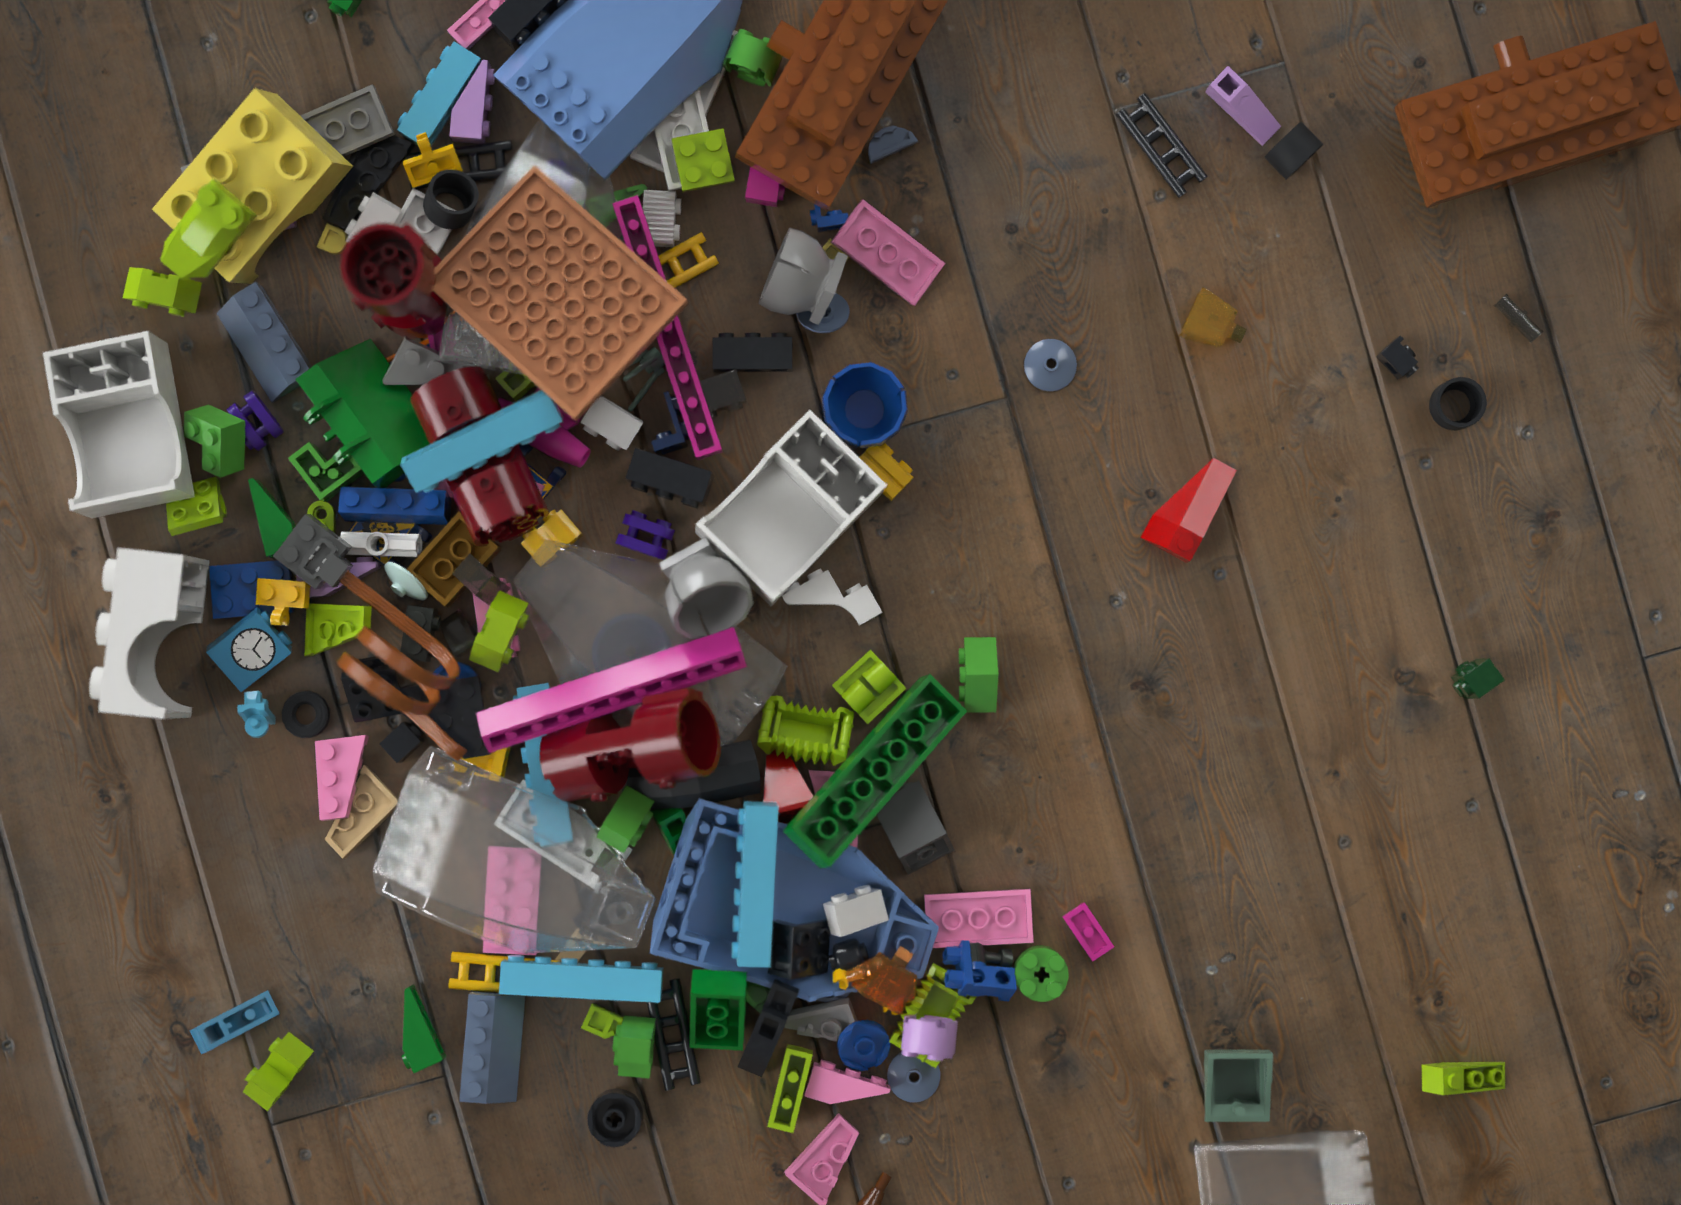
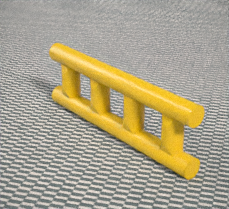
(703, 262)
(490, 961)

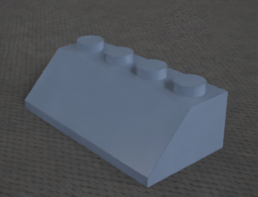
(264, 341)
(492, 1047)

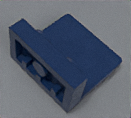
(666, 441)

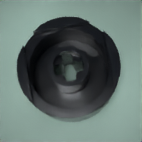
(604, 1128)

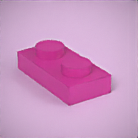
(1088, 931)

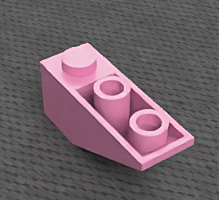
(837, 1086)

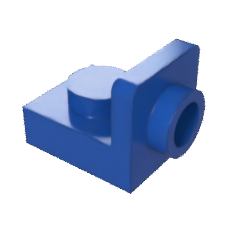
(832, 220)

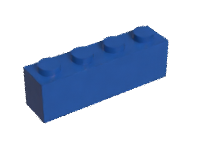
(394, 506)

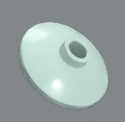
(404, 582)

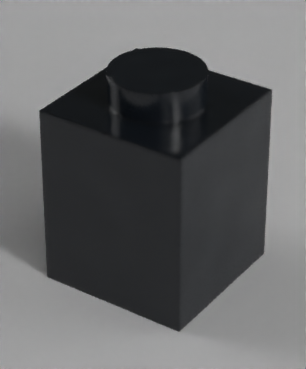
(402, 741)

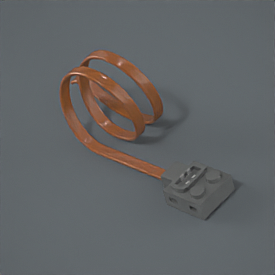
(317, 558)

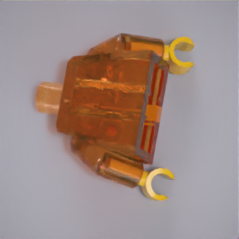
(883, 980)

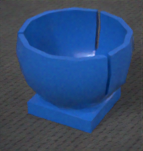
(865, 405)

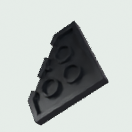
(457, 713)

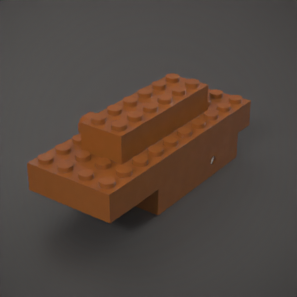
(834, 90)
(1540, 113)

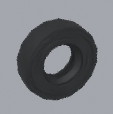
(289, 714)

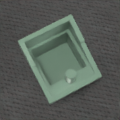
(1238, 1085)

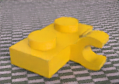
(430, 162)
(282, 595)

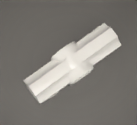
(395, 544)

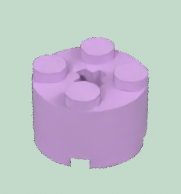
(929, 1036)

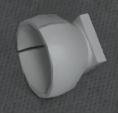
(802, 277)
(706, 586)

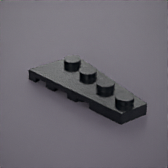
(369, 174)

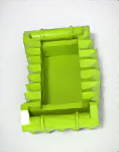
(805, 732)
(932, 1000)

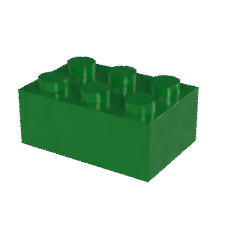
(718, 1009)

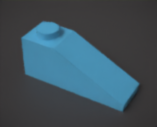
(234, 1022)

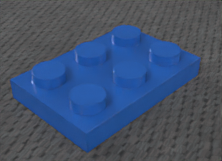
(236, 586)

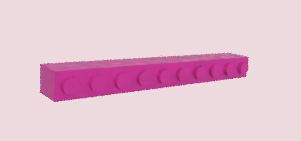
(672, 338)
(610, 690)

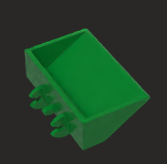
(365, 414)

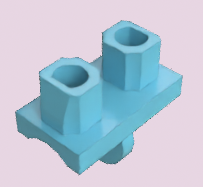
(256, 714)

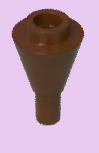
(875, 1194)

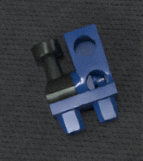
(973, 974)

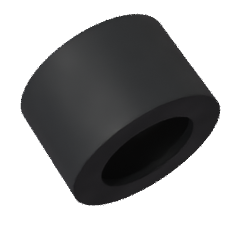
(1293, 150)
(454, 183)
(1474, 394)

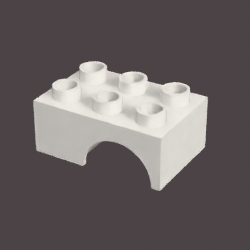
(121, 423)
(791, 507)
(149, 601)

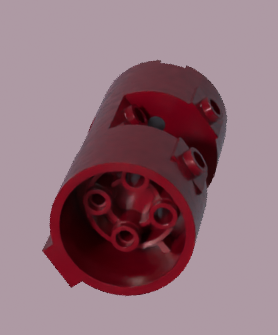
(394, 279)
(500, 496)
(668, 741)

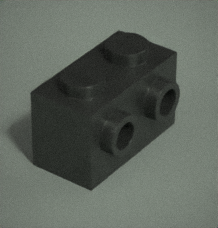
(430, 622)

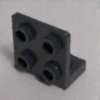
(363, 703)
(799, 949)

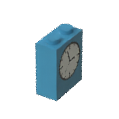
(249, 649)

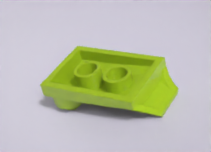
(206, 232)

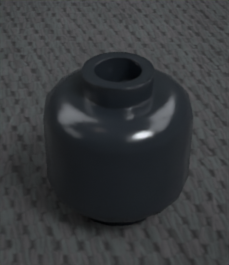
(848, 954)

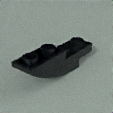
(768, 1028)

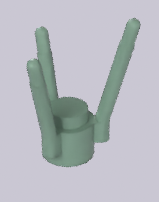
(651, 362)

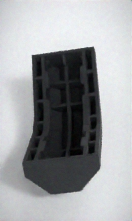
(733, 778)

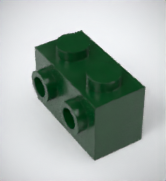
(1476, 678)

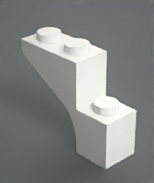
(823, 591)

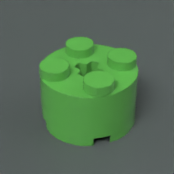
(752, 59)
(1050, 985)

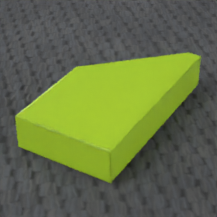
(601, 1021)

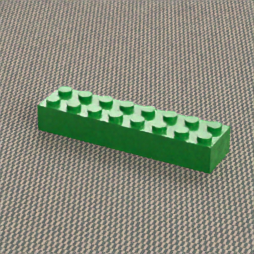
(874, 771)

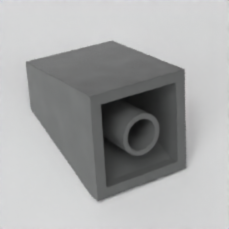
(914, 828)

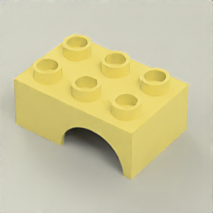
(270, 165)

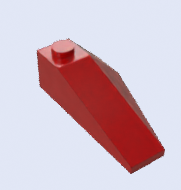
(1187, 515)

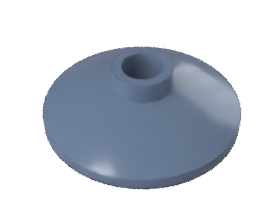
(833, 319)
(1044, 377)
(903, 1087)

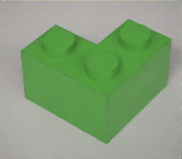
(220, 437)
(321, 475)
(978, 674)
(626, 820)
(634, 1046)

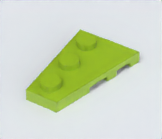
(333, 625)

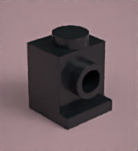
(1398, 359)

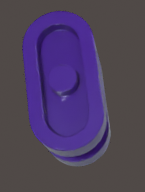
(254, 436)
(660, 530)

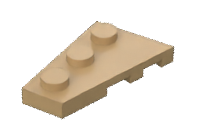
(370, 807)

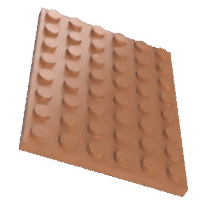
(556, 292)

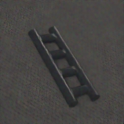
(1177, 149)
(472, 152)
(664, 1049)

